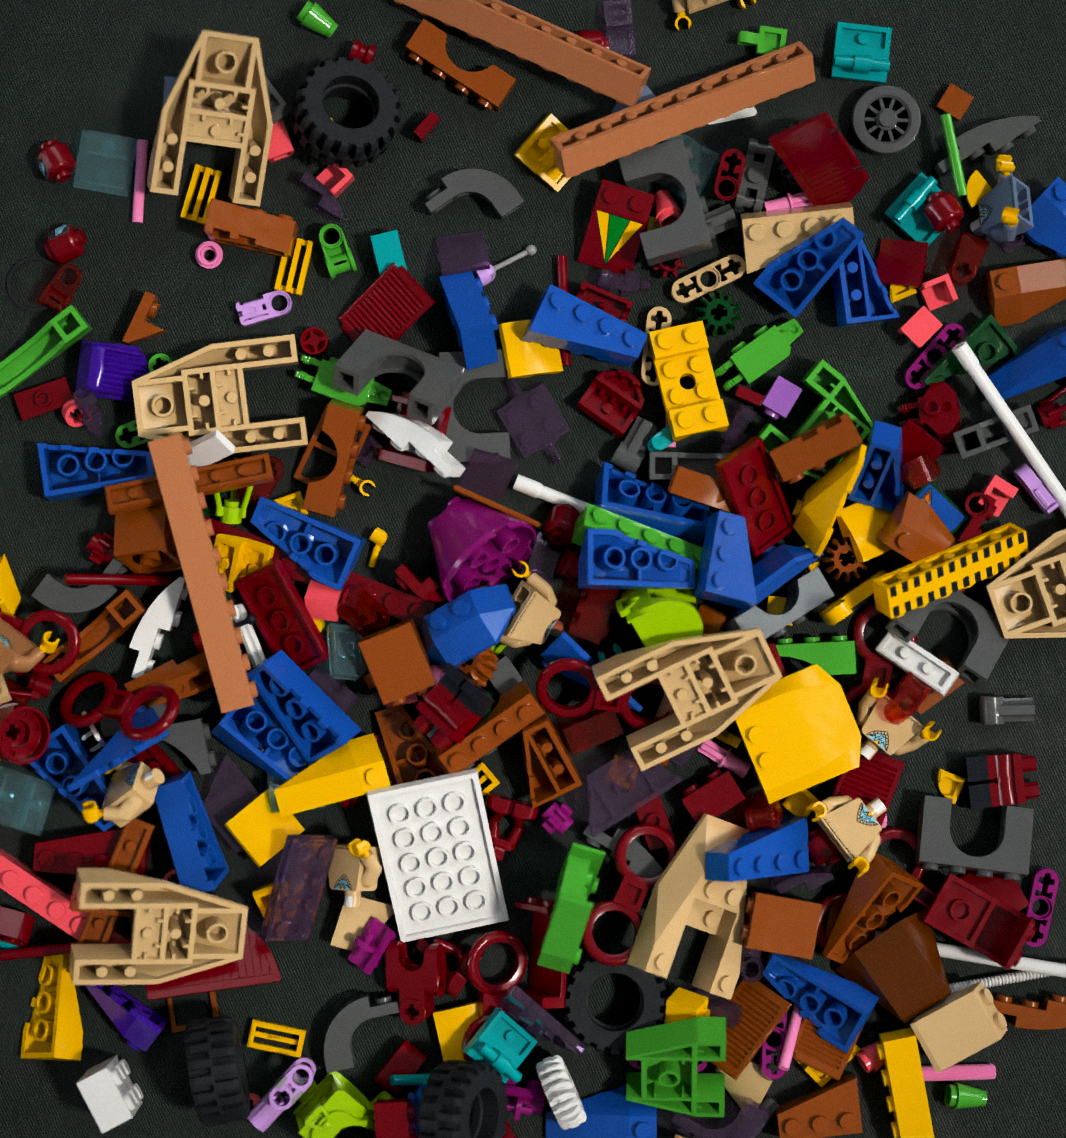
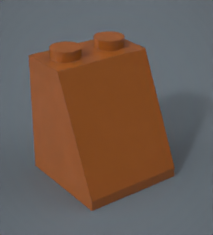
(146, 541)
(398, 662)
(781, 925)

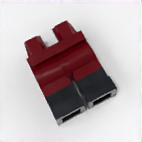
(452, 707)
(1007, 776)

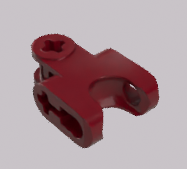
(415, 982)

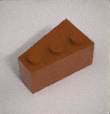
(251, 229)
(814, 448)
(546, 762)
(823, 1113)

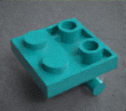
(861, 53)
(908, 209)
(501, 1045)

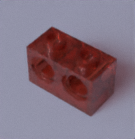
(592, 731)

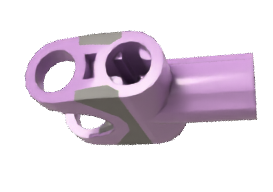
(273, 1103)

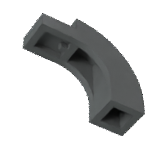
(479, 183)
(64, 598)
(338, 1039)

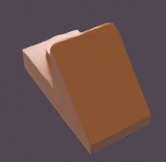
(139, 328)

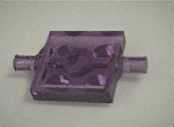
(534, 420)

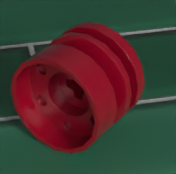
(22, 733)

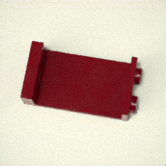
(546, 985)

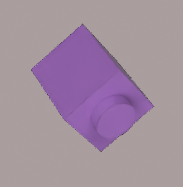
(780, 398)

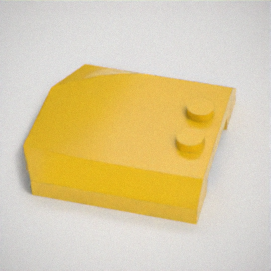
(800, 733)

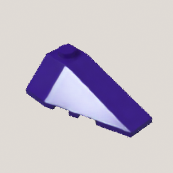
(129, 1015)

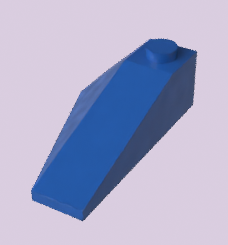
(1050, 218)
(804, 269)
(1034, 366)
(316, 545)
(621, 562)
(261, 740)
(830, 1002)
(608, 1117)

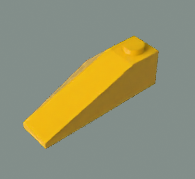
(825, 501)
(335, 777)
(56, 1022)

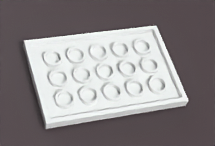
(438, 855)

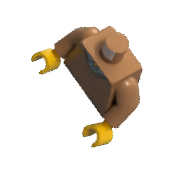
(19, 652)

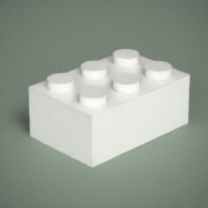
(110, 1093)

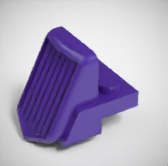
(110, 369)

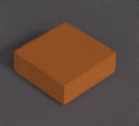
(954, 102)

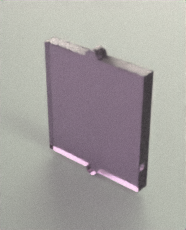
(463, 253)
(488, 473)

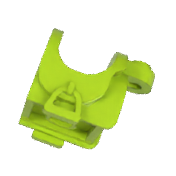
(661, 614)
(334, 1106)

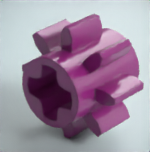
(557, 818)

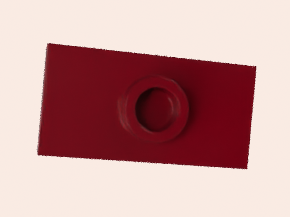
(43, 398)
(654, 814)

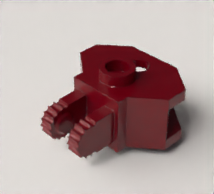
(937, 411)

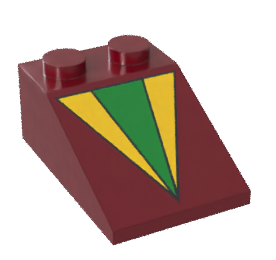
(616, 227)

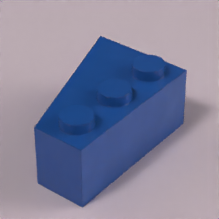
(471, 318)
(725, 563)

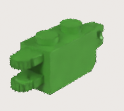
(761, 354)
(323, 384)

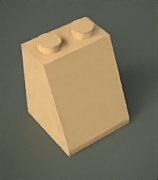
(959, 1026)

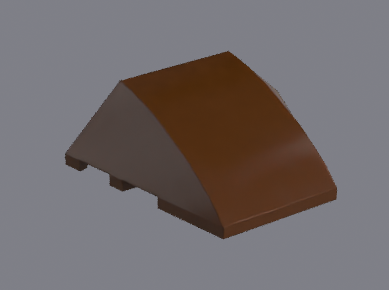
(901, 968)

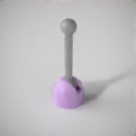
(488, 275)

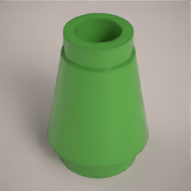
(317, 19)
(964, 1096)

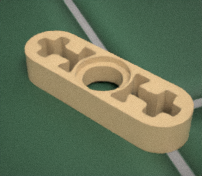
(730, 277)
(646, 366)

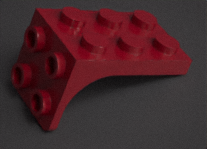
(980, 921)

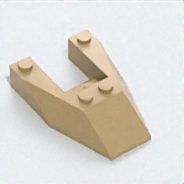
(220, 103)
(209, 395)
(1032, 592)
(705, 679)
(687, 898)
(172, 930)

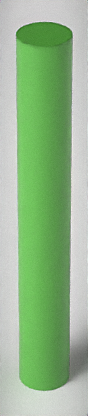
(953, 154)

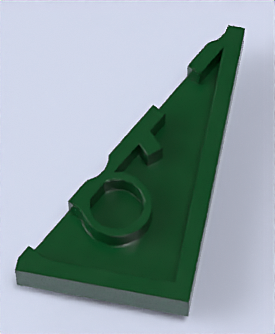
(986, 341)

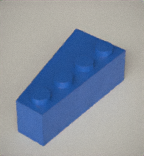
(582, 329)
(85, 471)
(650, 505)
(190, 834)
(762, 853)

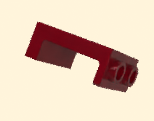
(410, 458)

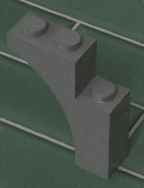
(187, 736)

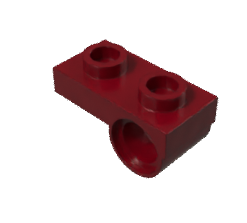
(976, 518)

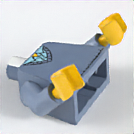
(1006, 208)

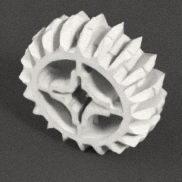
(561, 1092)

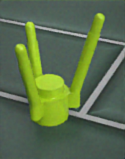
(231, 511)

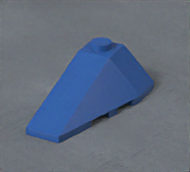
(566, 647)
(119, 749)

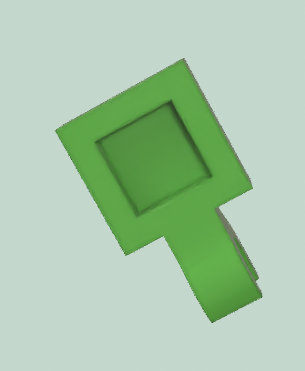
(766, 40)

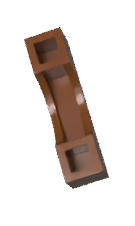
(488, 85)
(342, 424)
(101, 633)
(512, 713)

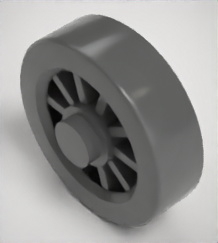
(885, 120)

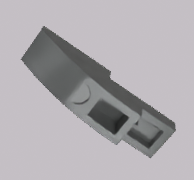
(993, 135)
(640, 859)

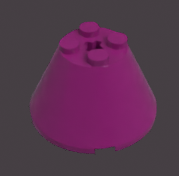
(477, 546)

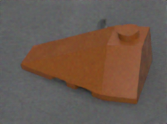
(915, 530)
(407, 747)

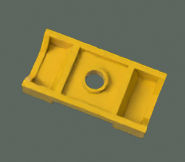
(682, 353)

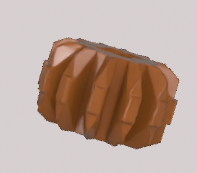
(834, 559)
(481, 667)

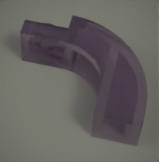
(748, 1123)

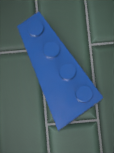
(302, 707)
(64, 761)

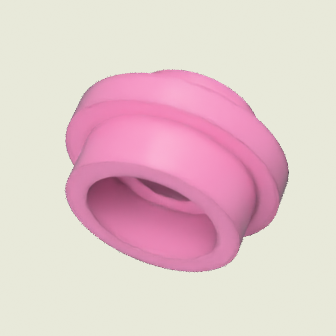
(203, 248)

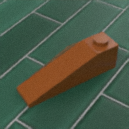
(1025, 290)
(869, 904)

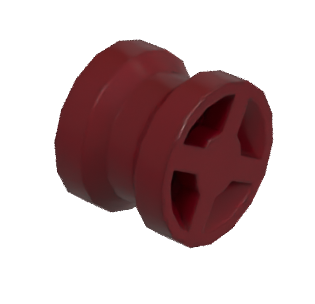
(363, 52)
(313, 336)

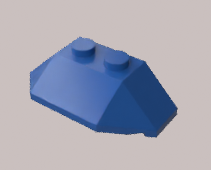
(777, 568)
(467, 625)

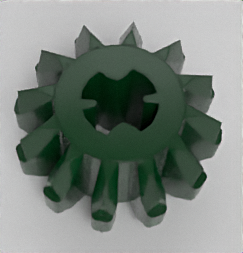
(724, 320)

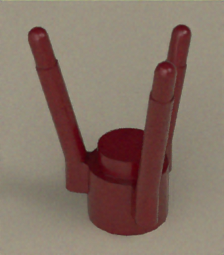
(1049, 413)
(38, 683)

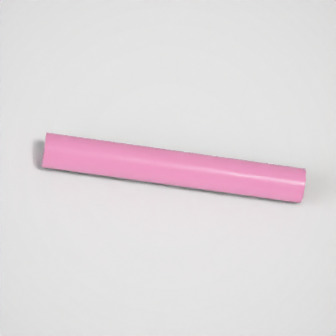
(140, 180)
(790, 1039)

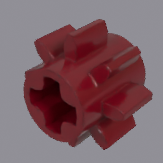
(667, 270)
(101, 548)

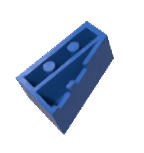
(859, 292)
(882, 471)

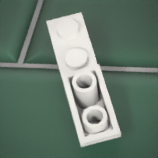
(420, 437)
(160, 615)

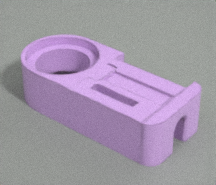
(261, 309)
(1035, 488)

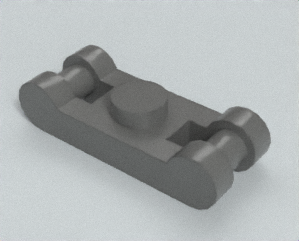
(755, 176)

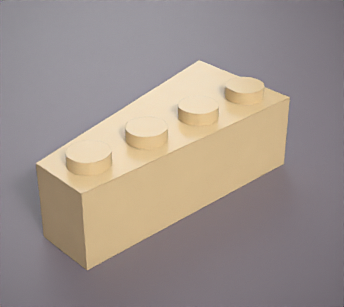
(777, 231)

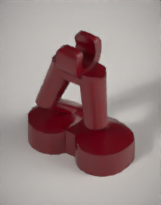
(503, 806)
(455, 978)

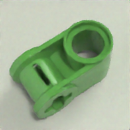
(337, 252)

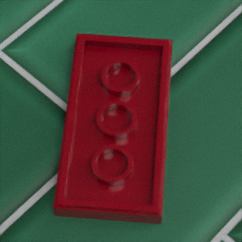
(755, 494)
(282, 615)

